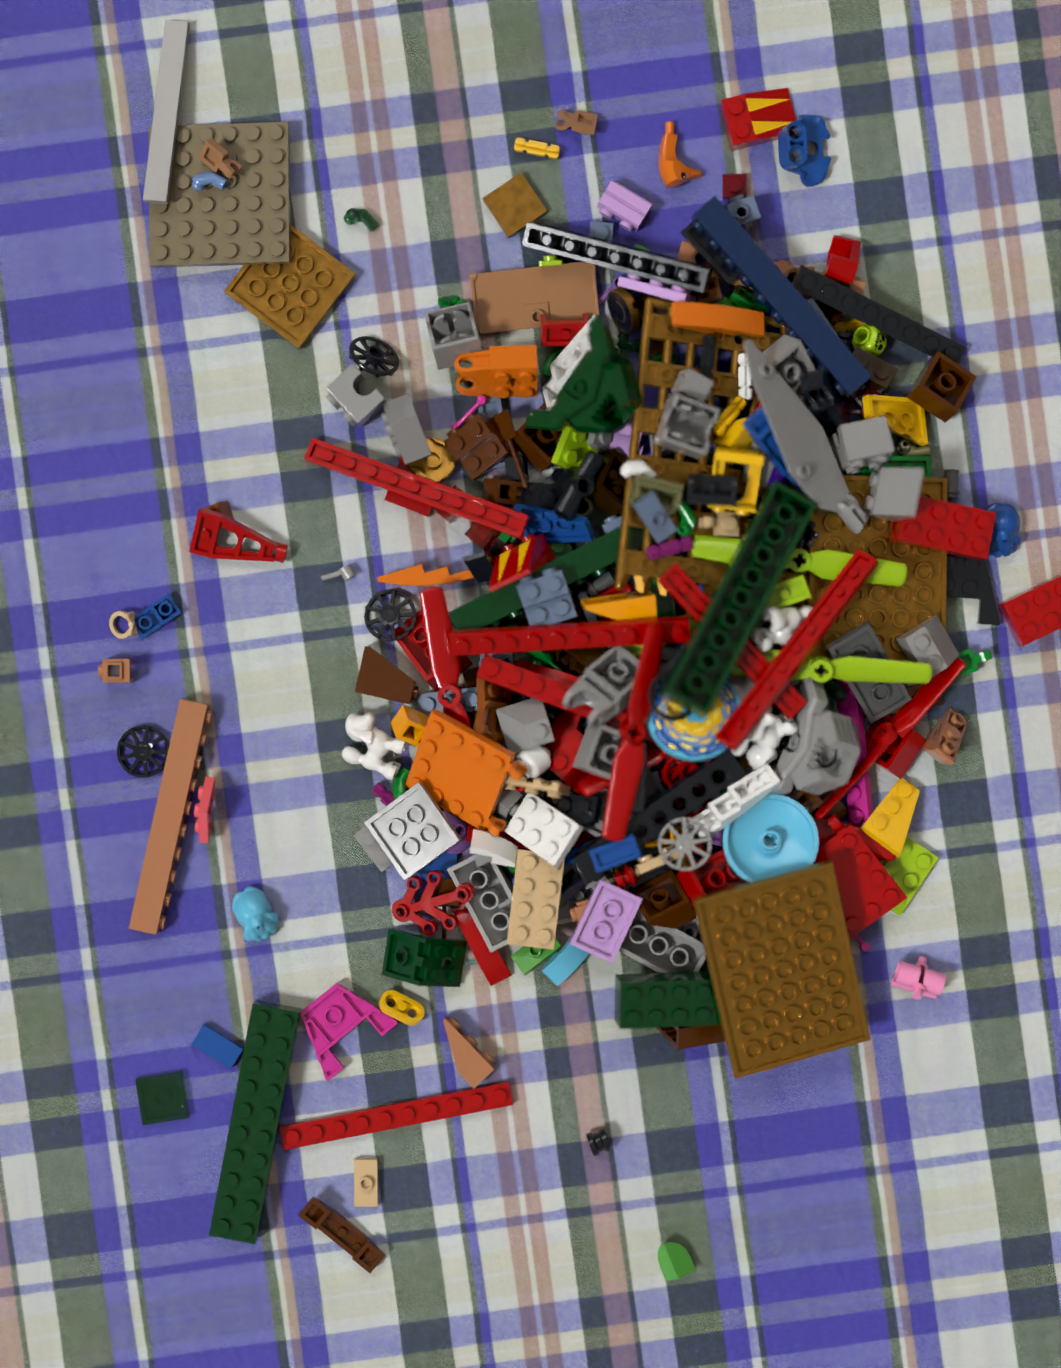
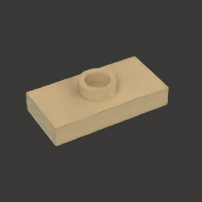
(365, 1182)

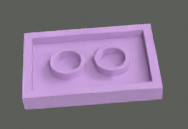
(656, 288)
(605, 921)

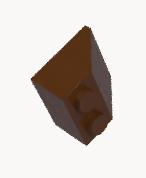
(537, 444)

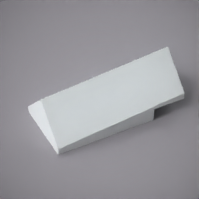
(566, 362)

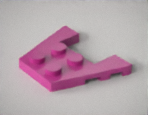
(333, 1017)

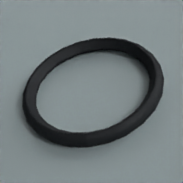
(654, 707)

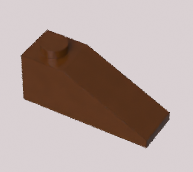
(503, 492)

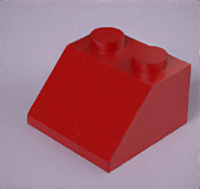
(900, 753)
(564, 759)

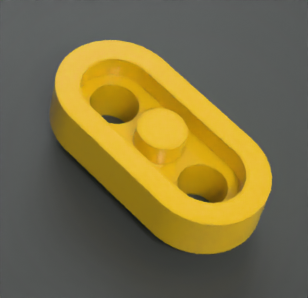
(401, 1008)

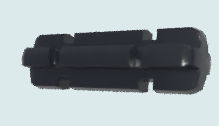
(707, 356)

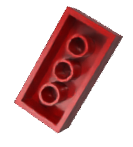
(946, 529)
(1034, 612)

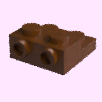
(476, 445)

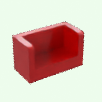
(843, 259)
(560, 331)

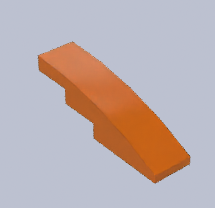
(717, 318)
(417, 577)

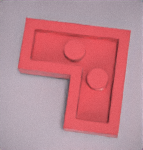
(204, 809)

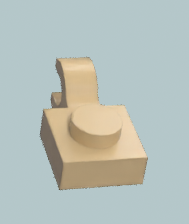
(723, 524)

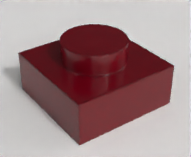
(733, 185)

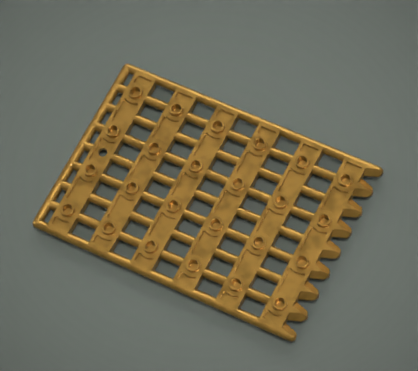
(647, 421)

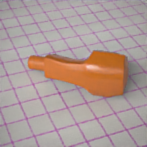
(671, 170)

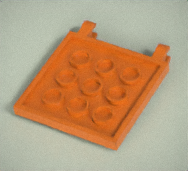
(463, 771)

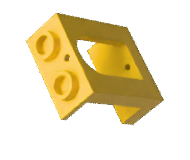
(755, 460)

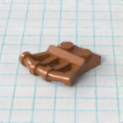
(488, 700)

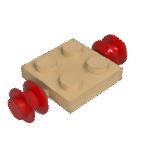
(648, 863)

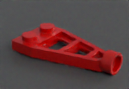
(206, 533)

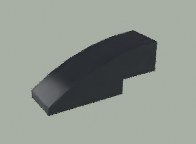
(824, 400)

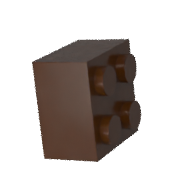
(941, 386)

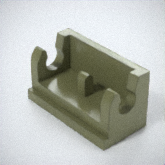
(667, 492)

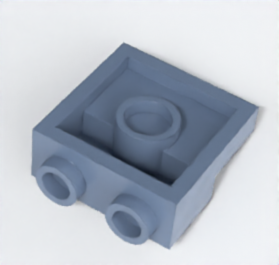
(546, 598)

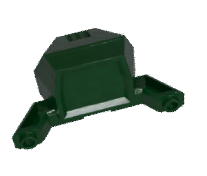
(598, 393)

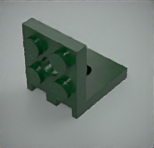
(424, 959)

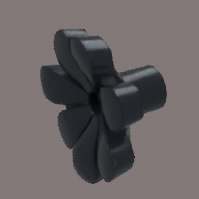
(807, 537)

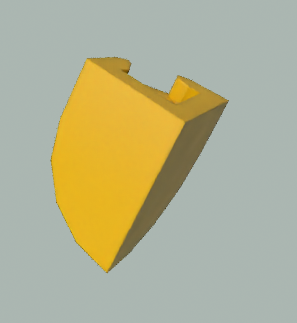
(735, 436)

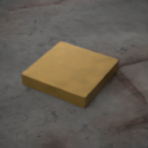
(514, 205)

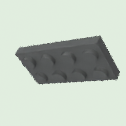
(873, 697)

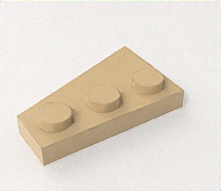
(554, 789)

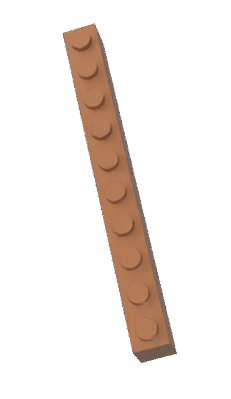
(169, 816)

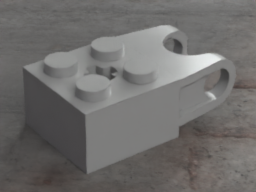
(605, 686)

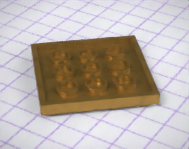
(292, 295)

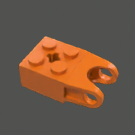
(499, 372)

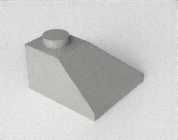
(525, 725)

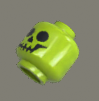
(869, 339)

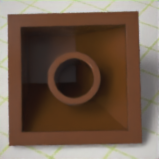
(664, 902)

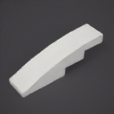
(737, 801)

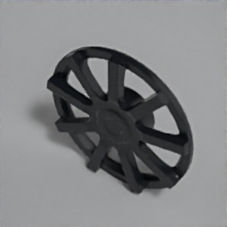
(374, 356)
(390, 615)
(142, 751)

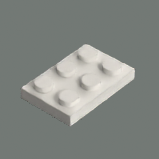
(543, 829)

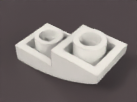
(500, 849)

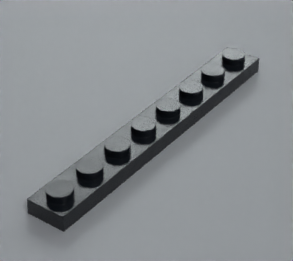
(875, 314)

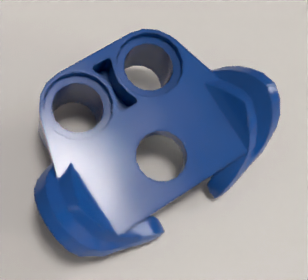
(809, 167)

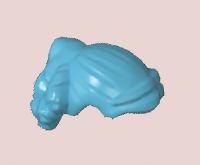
(254, 914)

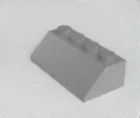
(492, 899)
(662, 947)

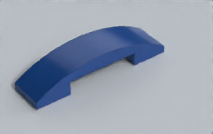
(761, 433)

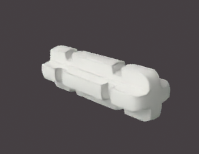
(744, 378)

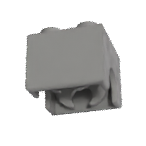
(452, 333)
(344, 394)
(686, 426)
(862, 445)

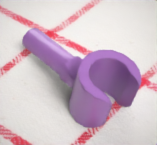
(604, 296)

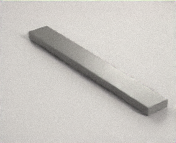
(166, 112)

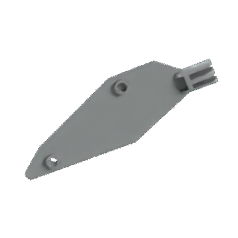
(803, 442)

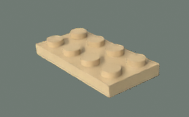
(534, 901)

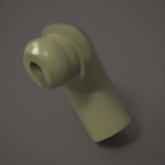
(906, 448)

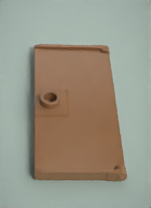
(518, 296)

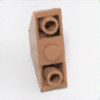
(946, 737)

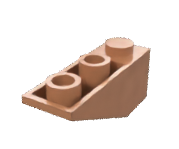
(469, 1060)

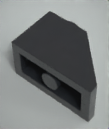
(482, 564)

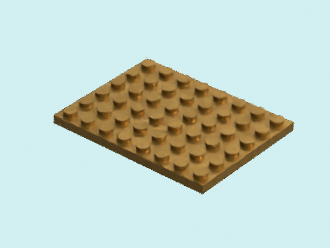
(886, 608)
(781, 969)

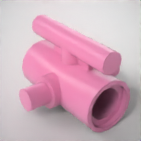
(918, 979)

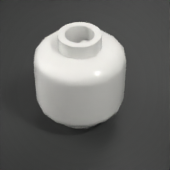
(536, 759)

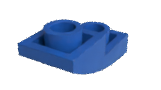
(156, 616)

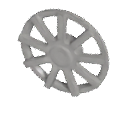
(685, 843)

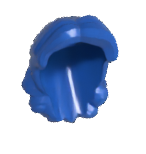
(1005, 530)

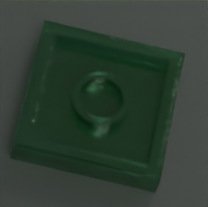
(162, 1097)

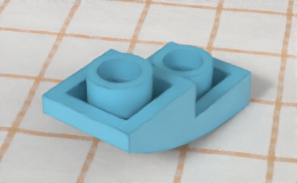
(564, 963)

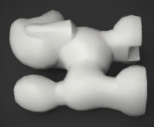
(782, 627)
(362, 729)
(765, 739)

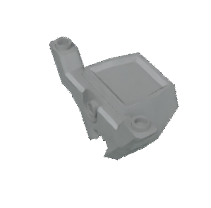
(822, 748)

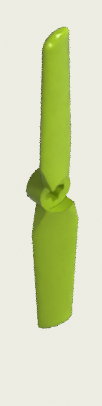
(824, 563)
(856, 669)

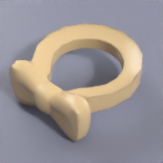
(130, 617)

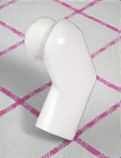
(636, 467)

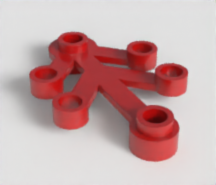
(428, 903)

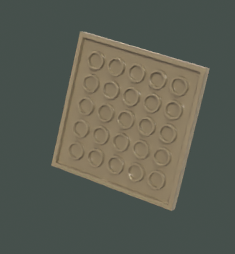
(233, 225)

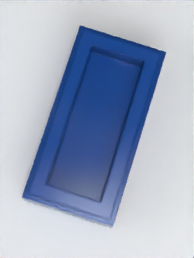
(614, 853)
(217, 1046)

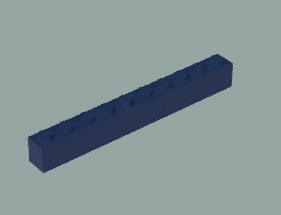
(780, 296)

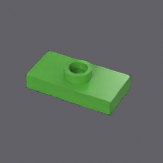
(530, 957)

